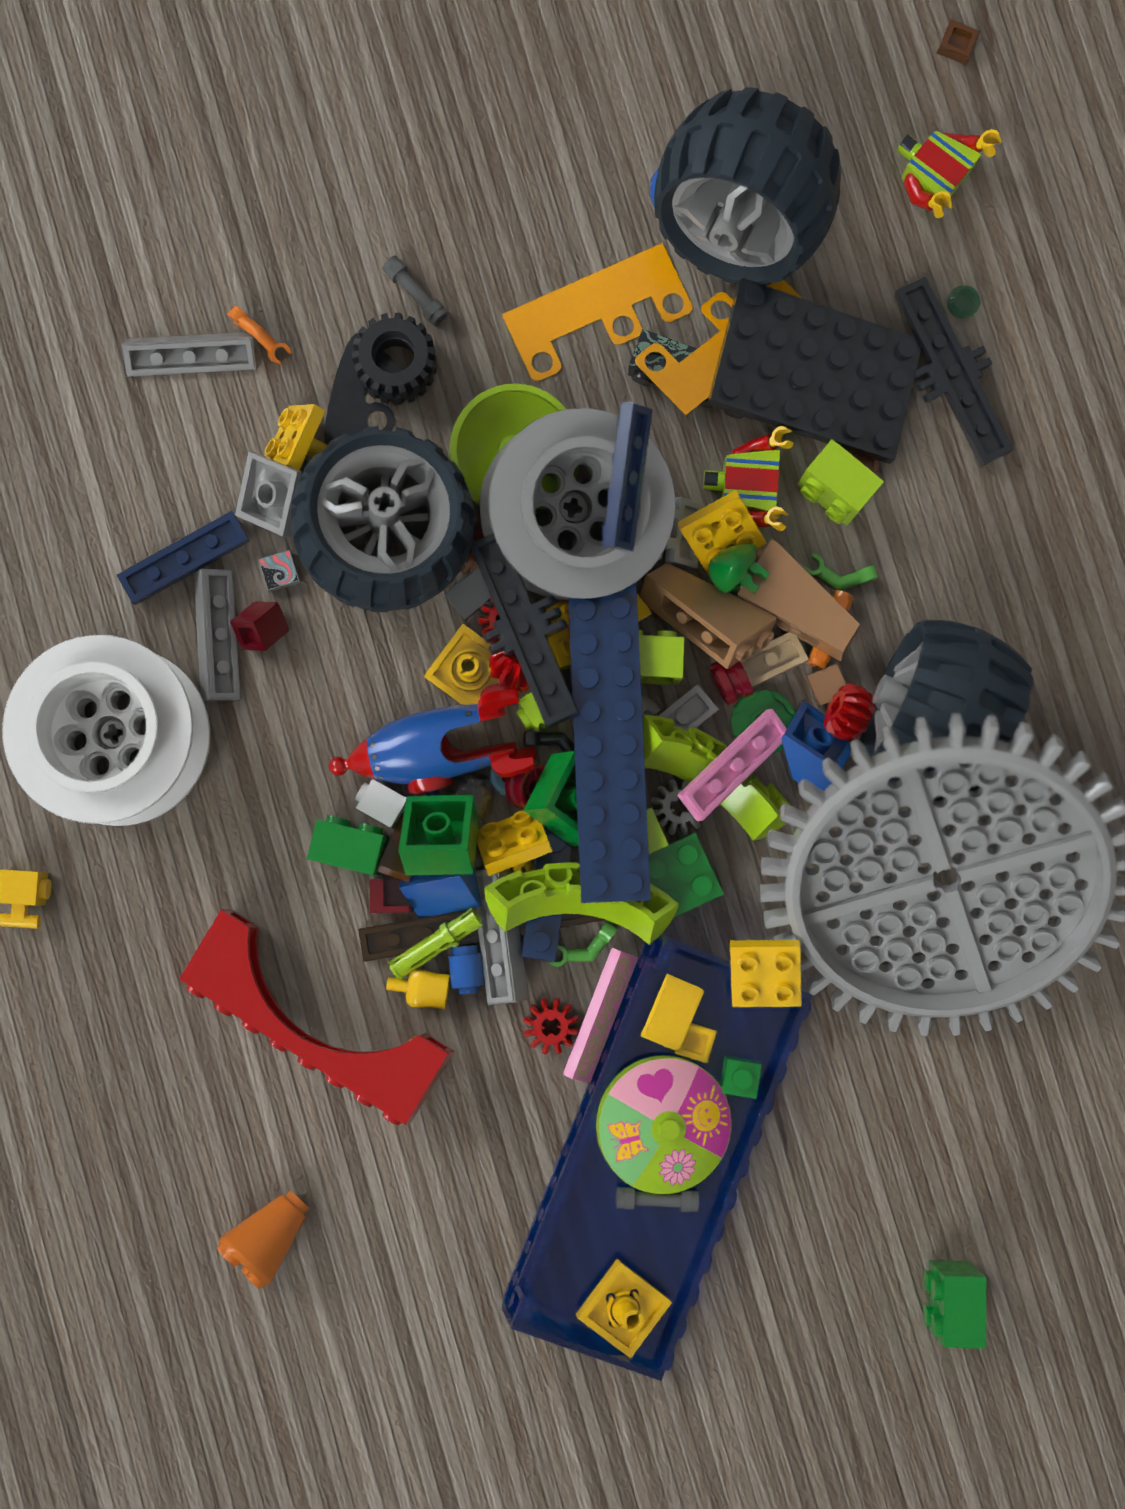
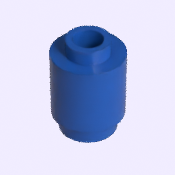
(466, 969)

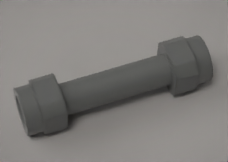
(397, 271)
(686, 1201)

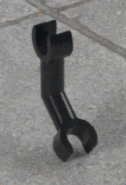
(548, 738)

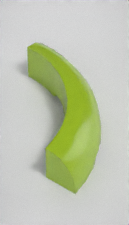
(690, 752)
(558, 891)

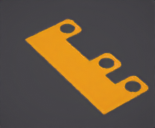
(592, 298)
(691, 380)

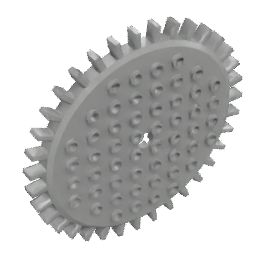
(958, 766)

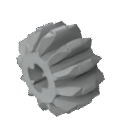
(667, 813)

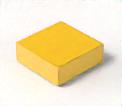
(698, 1043)

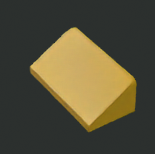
(672, 1012)

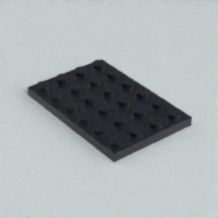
(815, 371)

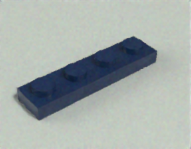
(627, 476)
(183, 558)
(543, 932)

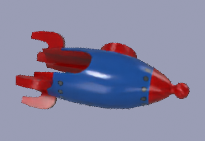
(420, 754)

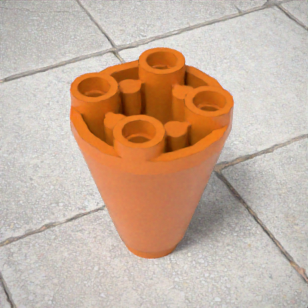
(264, 1238)

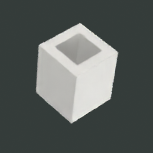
(381, 803)

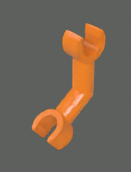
(244, 322)

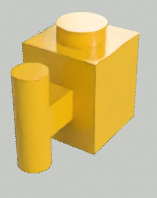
(21, 890)

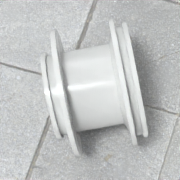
(49, 713)

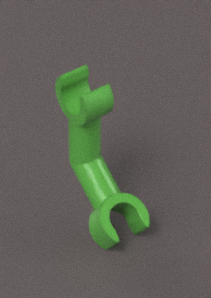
(860, 577)
(592, 951)

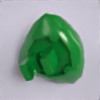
(730, 568)

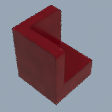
(259, 626)
(387, 897)

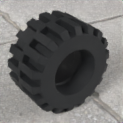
(391, 333)

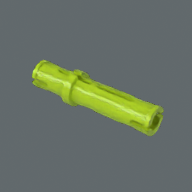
(430, 947)

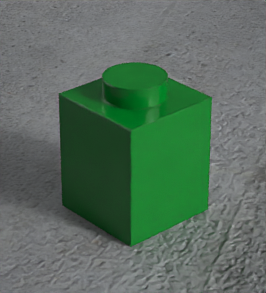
(740, 1076)

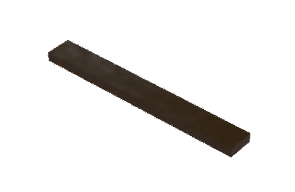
(397, 937)

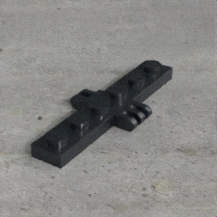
(953, 372)
(525, 631)

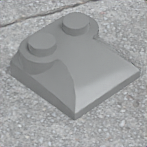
(267, 494)

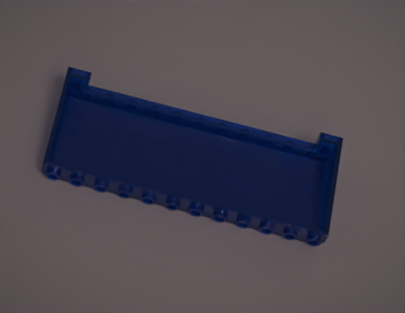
(577, 1223)

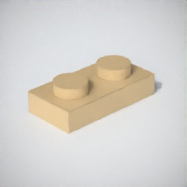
(774, 659)

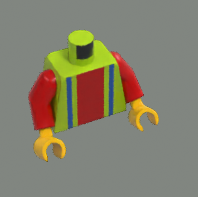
(941, 166)
(754, 474)

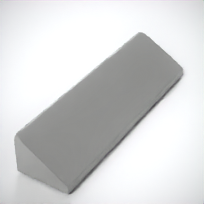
(189, 354)
(216, 636)
(500, 952)

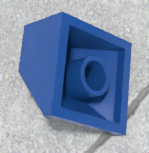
(809, 744)

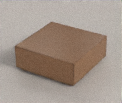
(825, 684)

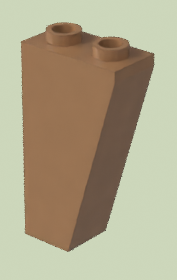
(800, 603)
(709, 618)

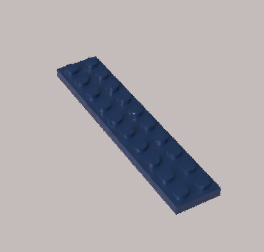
(609, 748)

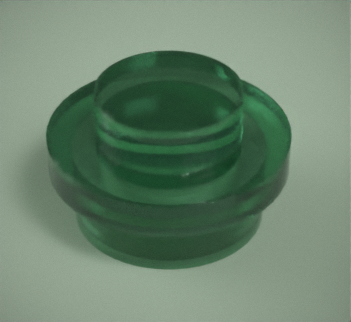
(963, 301)

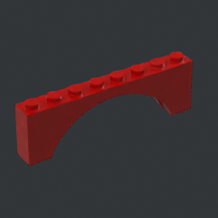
(230, 974)

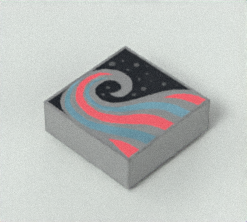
(279, 570)

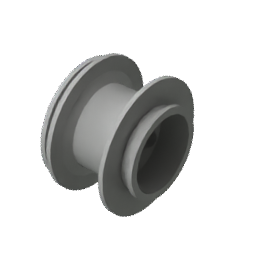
(514, 491)

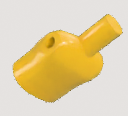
(423, 988)

